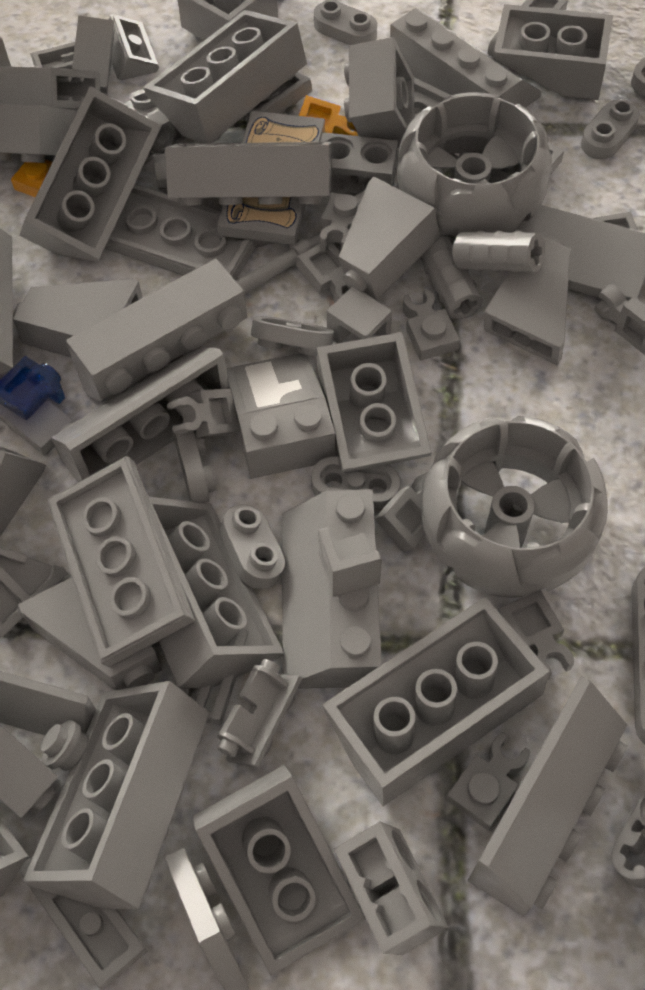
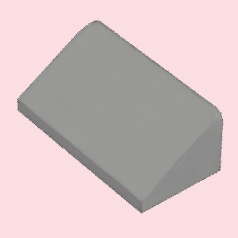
(131, 49)
(40, 705)

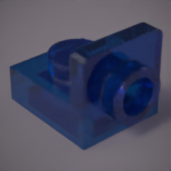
(29, 386)

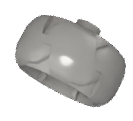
(499, 138)
(496, 561)

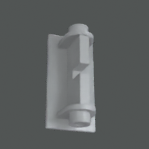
(250, 734)

